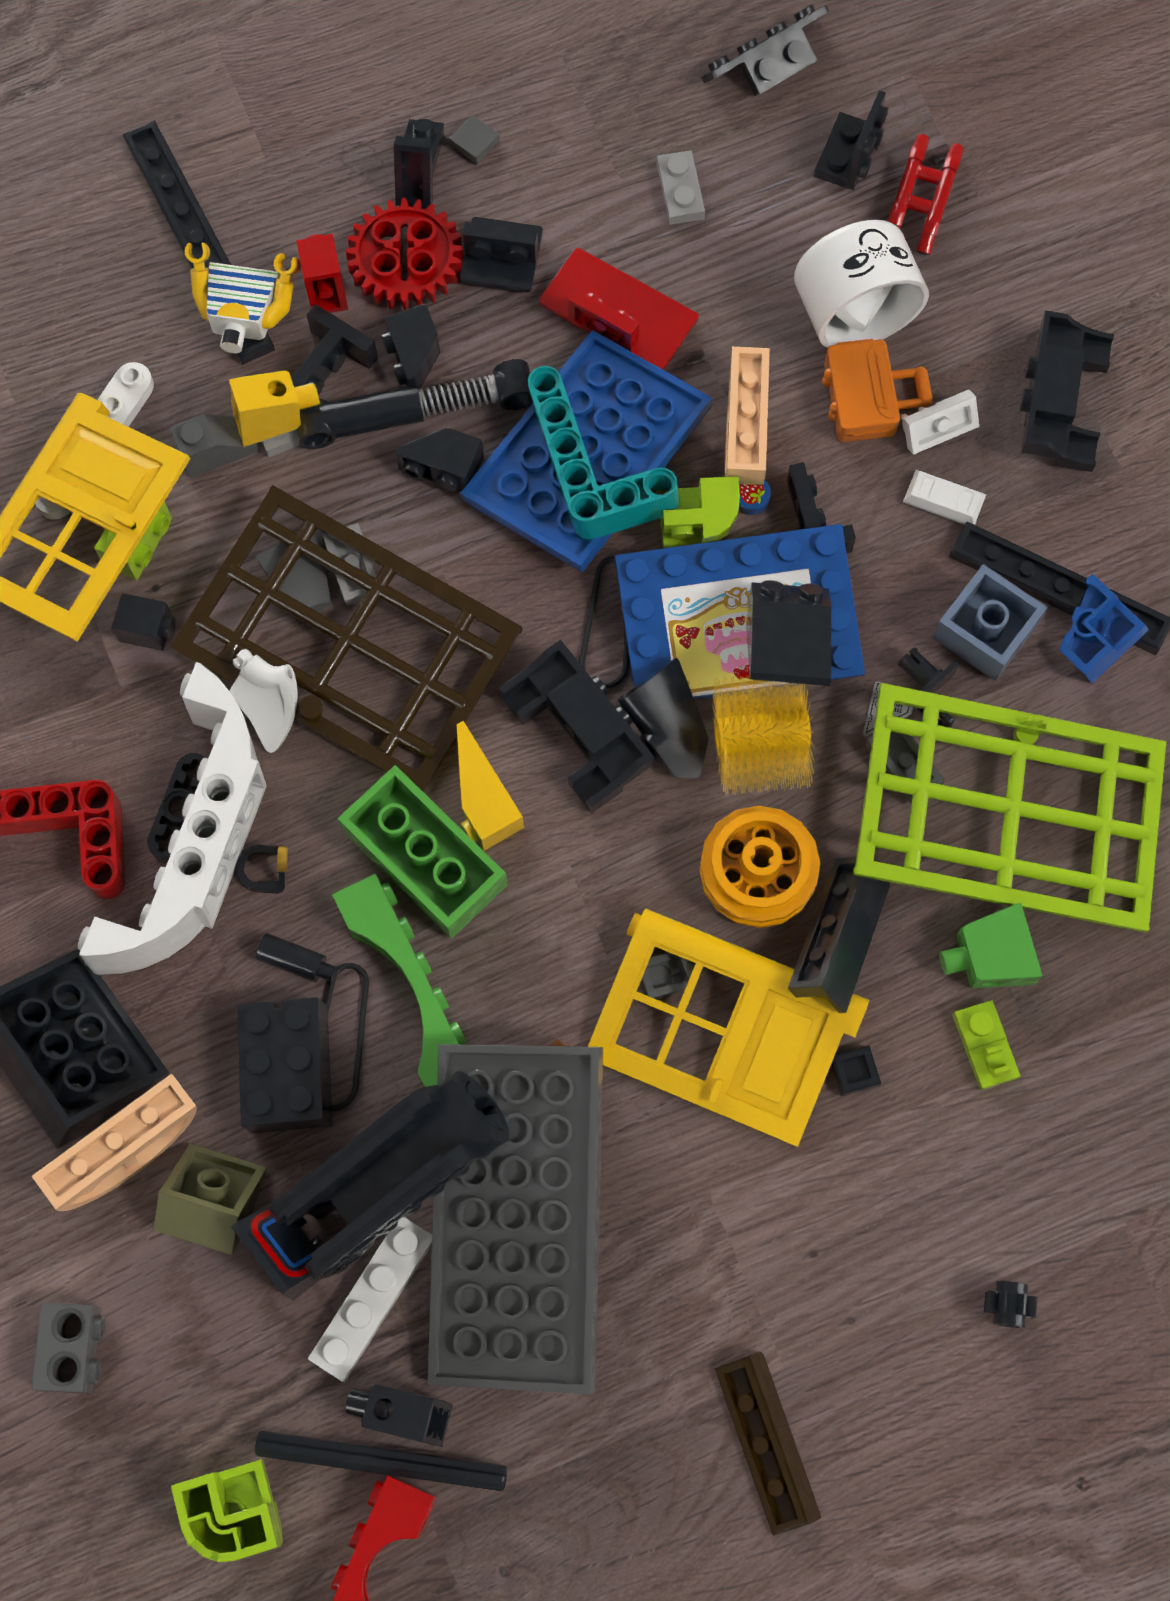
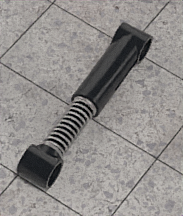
(408, 405)

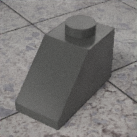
(210, 442)

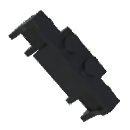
(588, 718)

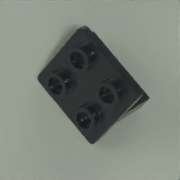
(500, 254)

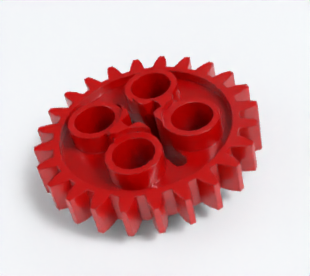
(438, 252)

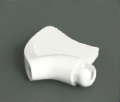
(266, 697)

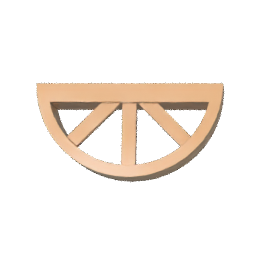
(747, 415)
(118, 1147)

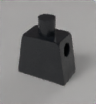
(412, 1416)

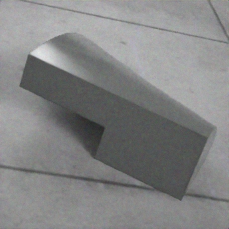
(306, 580)

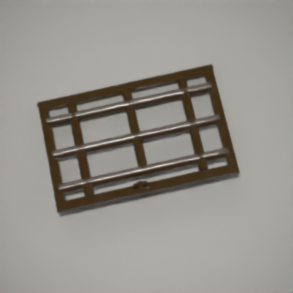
(310, 708)

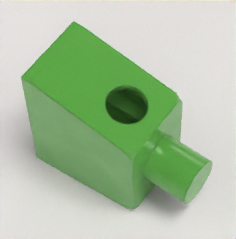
(995, 951)

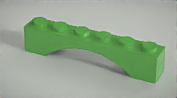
(372, 921)

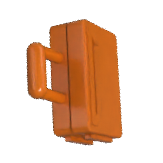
(864, 390)

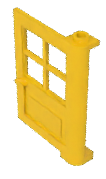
(99, 475)
(769, 1053)

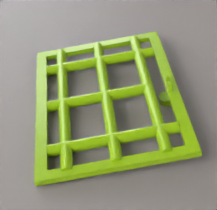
(1027, 731)

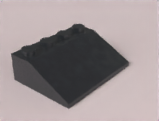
(72, 1048)

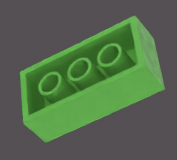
(423, 851)

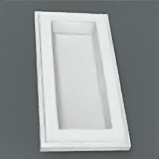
(944, 498)

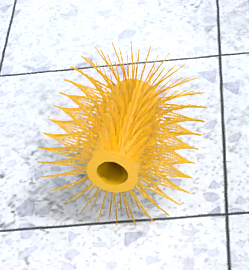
(762, 733)

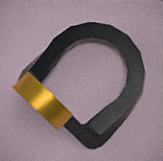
(273, 887)

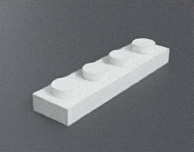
(371, 1299)

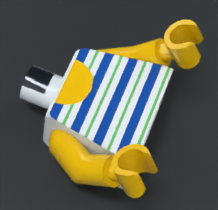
(241, 299)

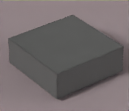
(474, 139)

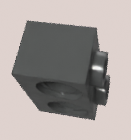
(55, 1348)

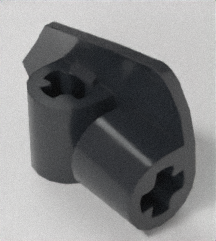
(669, 720)

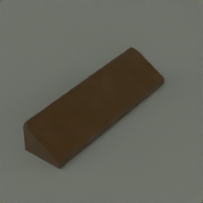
(768, 1443)

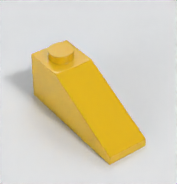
(486, 804)

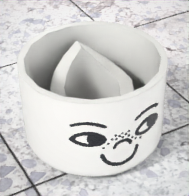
(860, 283)

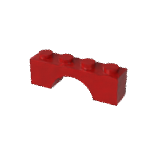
(397, 1514)

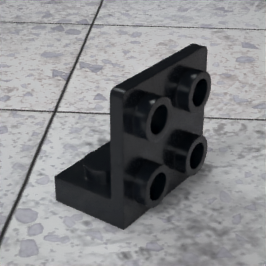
(851, 145)

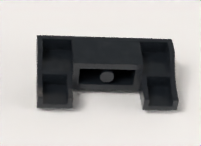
(1054, 387)

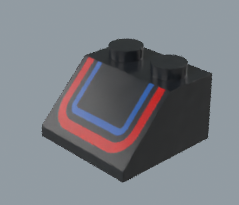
(279, 1250)

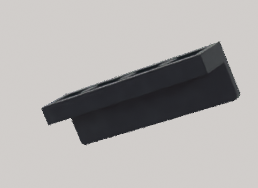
(839, 936)

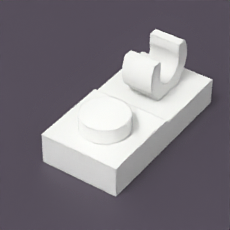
(940, 421)

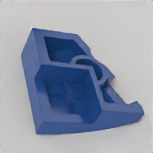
(1100, 631)

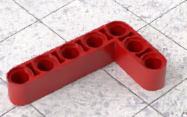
(76, 815)

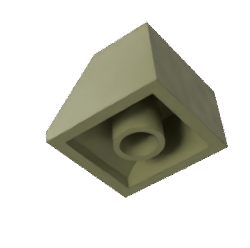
(208, 1197)

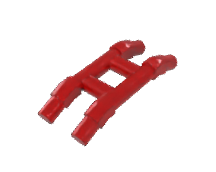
(935, 208)

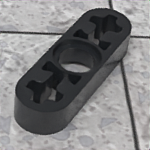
(160, 830)

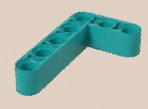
(575, 466)

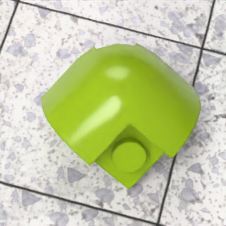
(703, 513)
(229, 1513)

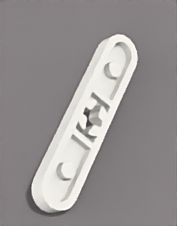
(123, 399)

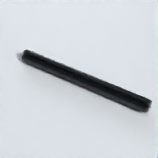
(381, 1460)

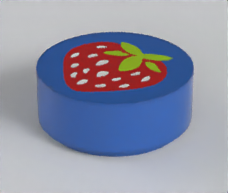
(754, 498)

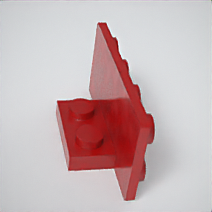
(618, 308)

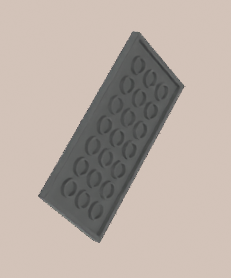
(522, 1228)

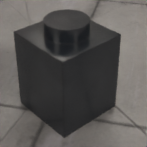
(143, 622)

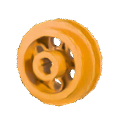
(774, 832)

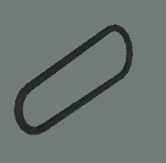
(589, 623)
(362, 971)

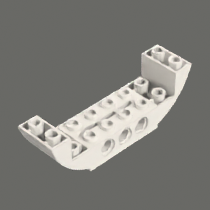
(206, 845)

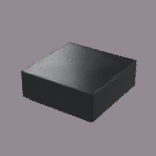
(855, 1071)

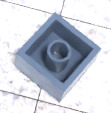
(989, 622)

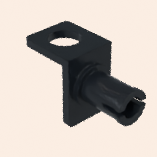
(928, 677)

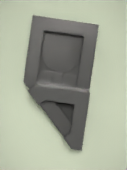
(666, 975)

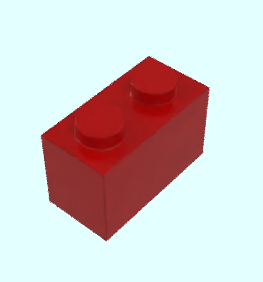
(322, 272)

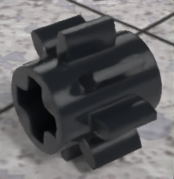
(1010, 1304)

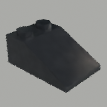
(789, 633)

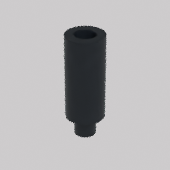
(294, 959)

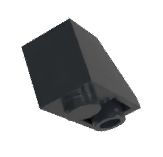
(414, 343)
(443, 458)

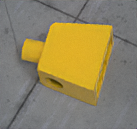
(268, 405)

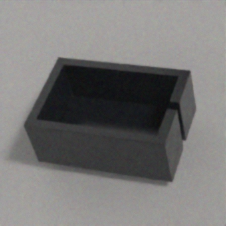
(284, 1065)

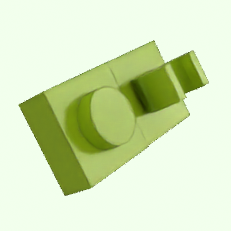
(986, 1045)

